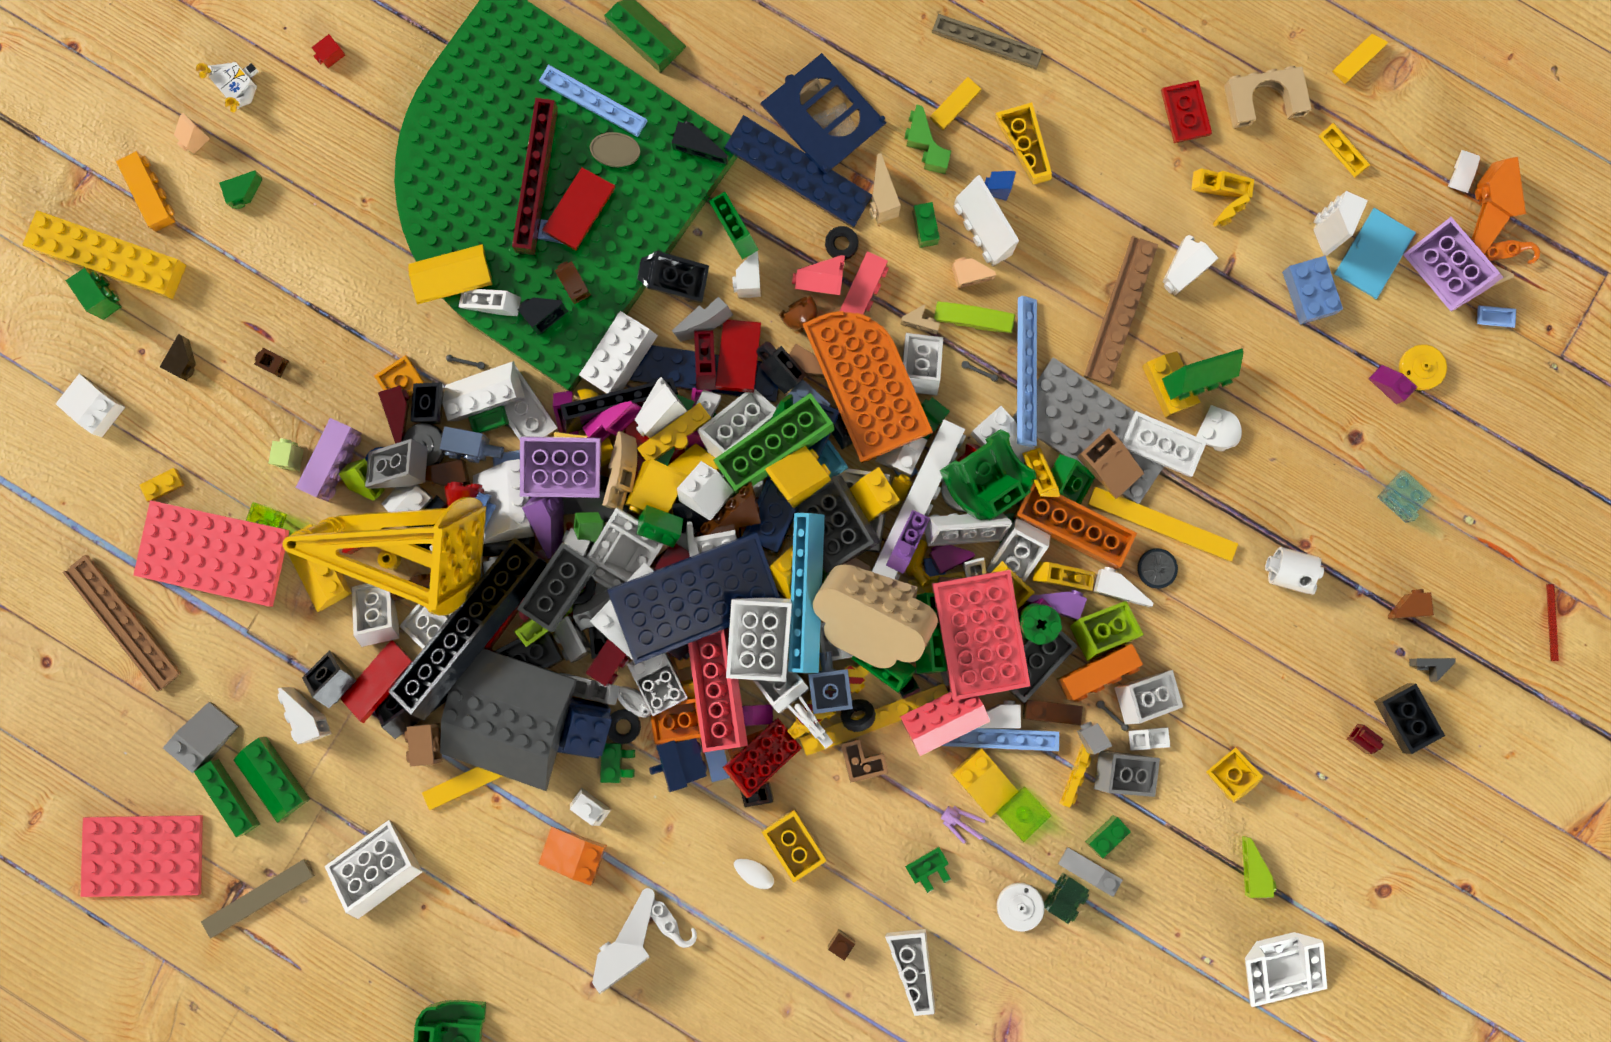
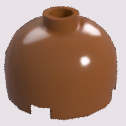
(799, 313)

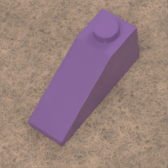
(1065, 603)

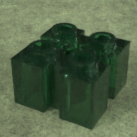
(1066, 898)

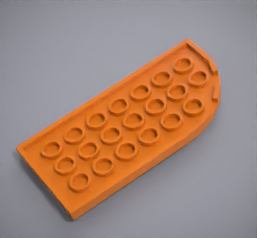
(867, 382)

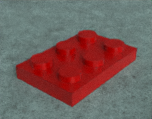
(1186, 111)

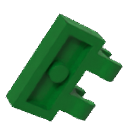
(611, 763)
(927, 865)

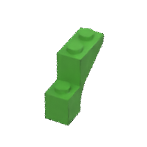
(920, 138)
(588, 526)

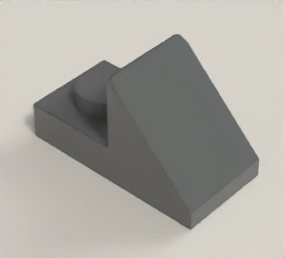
(1436, 666)

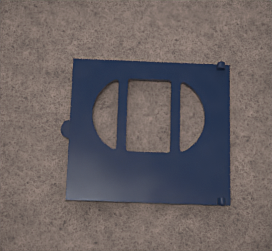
(815, 141)

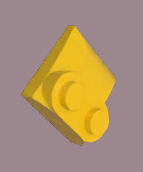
(1234, 775)

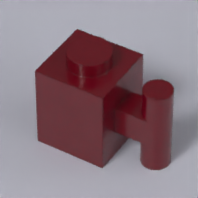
(1365, 739)

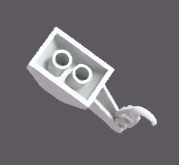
(783, 694)
(627, 951)

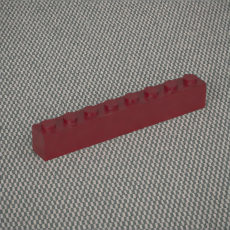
(535, 176)
(610, 656)

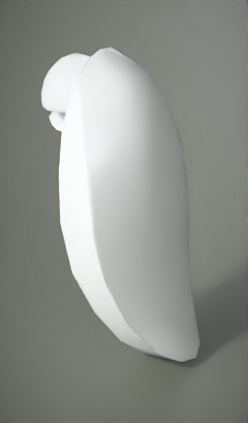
(633, 701)
(754, 873)

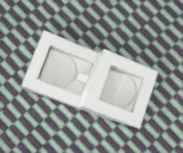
(1464, 171)
(1149, 738)

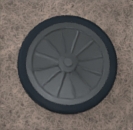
(1157, 568)

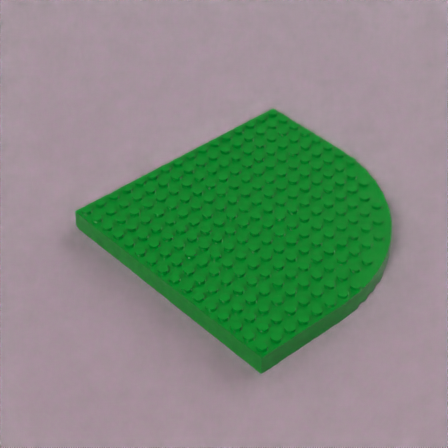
(466, 162)

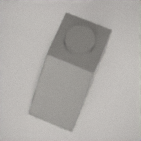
(1093, 738)

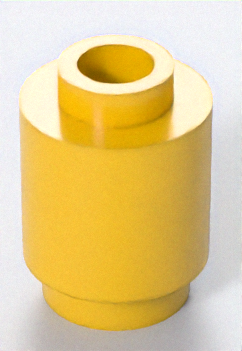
(901, 486)
(392, 564)

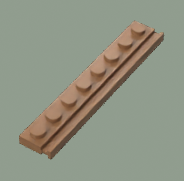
(1120, 310)
(122, 623)

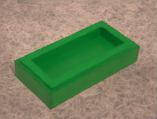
(489, 420)

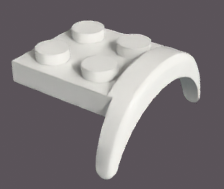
(703, 543)

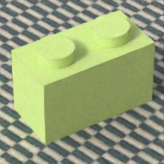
(286, 455)

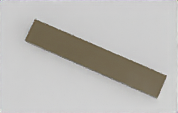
(987, 41)
(257, 898)

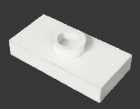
(709, 401)

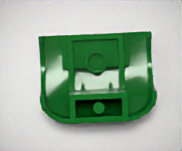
(989, 478)
(451, 1022)

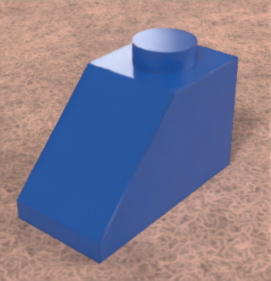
(1000, 183)

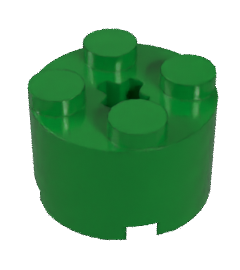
(1050, 624)

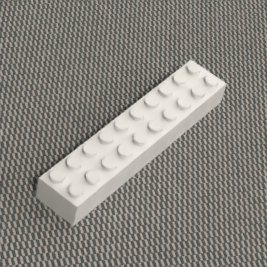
(923, 489)

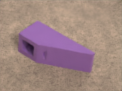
(907, 541)

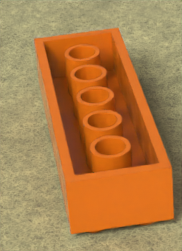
(1077, 527)

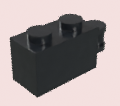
(780, 366)

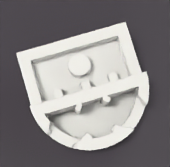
(1220, 429)

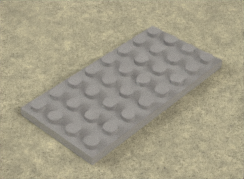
(1077, 412)

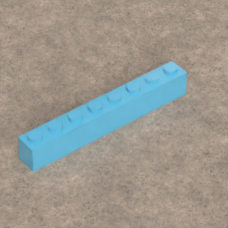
(806, 582)

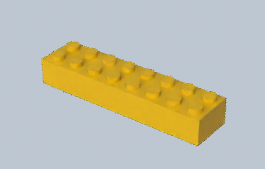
(104, 254)

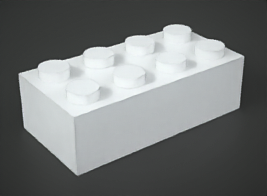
(618, 354)

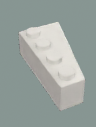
(913, 963)

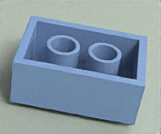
(1312, 290)

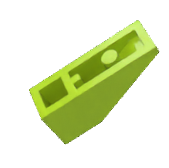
(1257, 877)

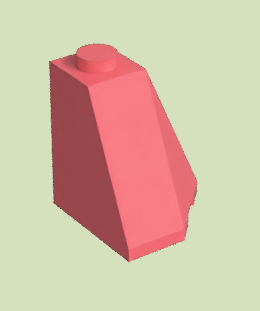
(821, 276)

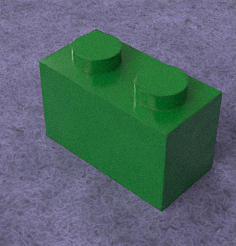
(926, 225)
(659, 526)
(1108, 836)

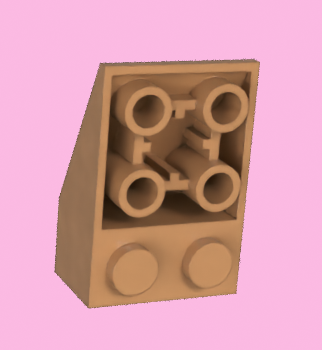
(1111, 463)

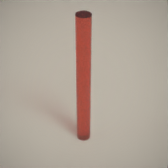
(1552, 622)

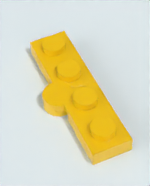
(675, 433)
(1076, 777)

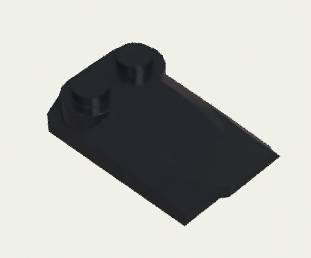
(674, 276)

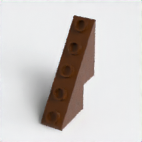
(737, 513)

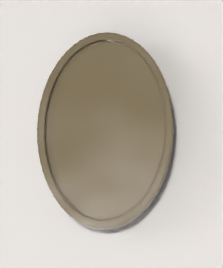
(615, 149)

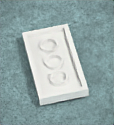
(528, 416)
(1163, 444)

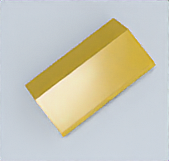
(449, 274)

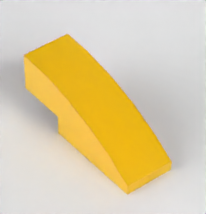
(1222, 183)

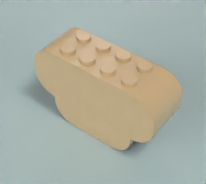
(873, 618)

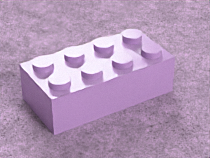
(328, 459)

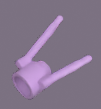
(952, 817)

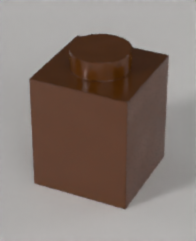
(841, 945)

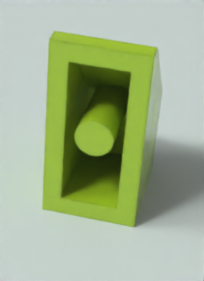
(355, 478)

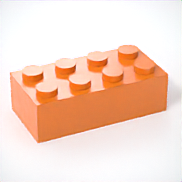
(1099, 672)

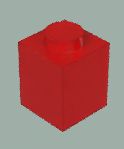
(327, 51)

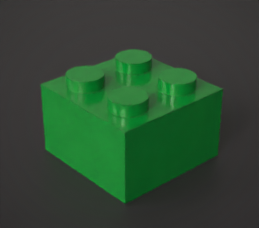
(94, 293)

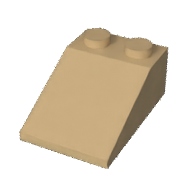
(885, 201)

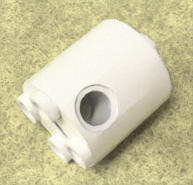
(1294, 570)

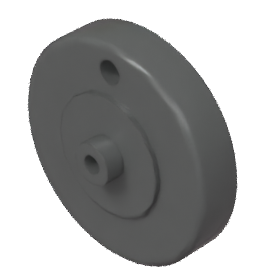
(429, 436)

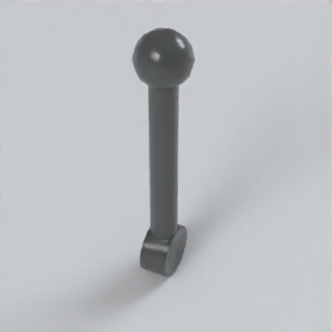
(965, 364)
(480, 365)
(1100, 704)

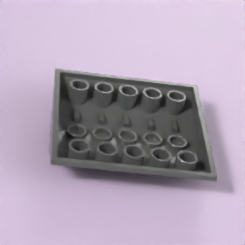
(507, 717)

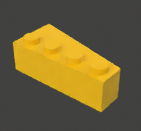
(1025, 139)

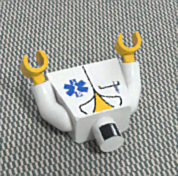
(232, 82)

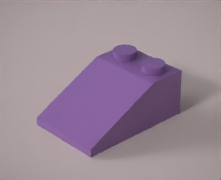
(547, 521)

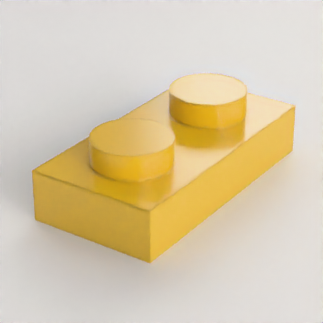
(161, 485)

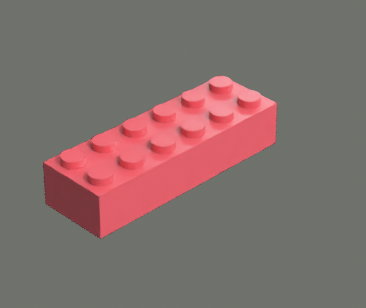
(716, 696)

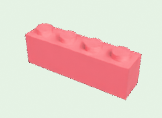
(865, 284)

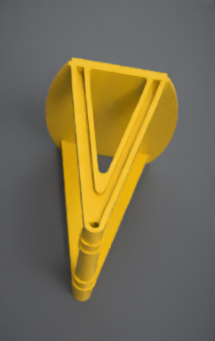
(453, 560)

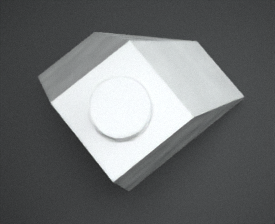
(1188, 264)
(659, 410)

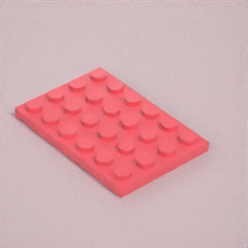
(981, 634)
(141, 856)

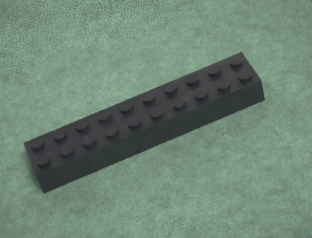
(468, 629)

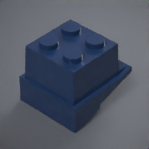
(585, 728)
(680, 763)

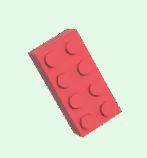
(943, 721)

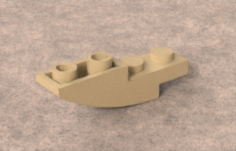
(623, 467)

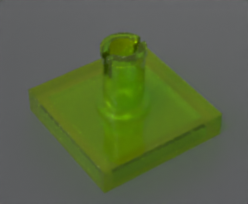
(1023, 814)

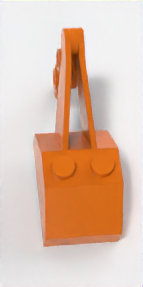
(1501, 198)

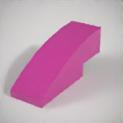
(612, 420)

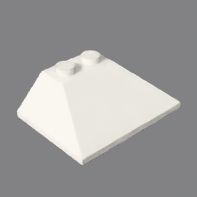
(620, 550)
(1285, 968)

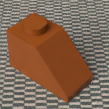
(1413, 605)

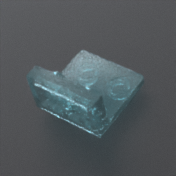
(1404, 496)

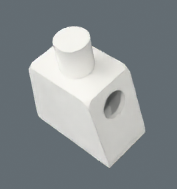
(589, 808)

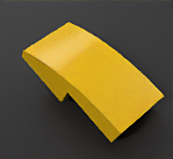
(1230, 211)

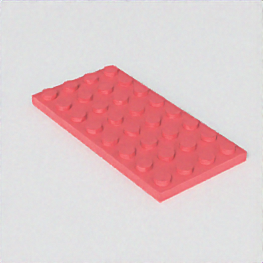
(211, 553)

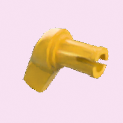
(916, 563)

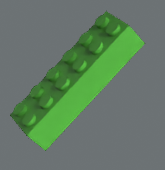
(789, 431)

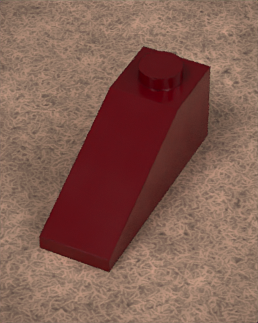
(705, 360)
(396, 410)

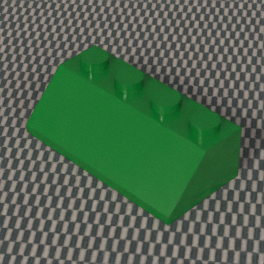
(644, 33)
(1204, 375)
(271, 778)

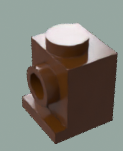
(277, 366)

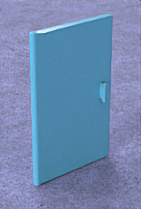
(1377, 253)

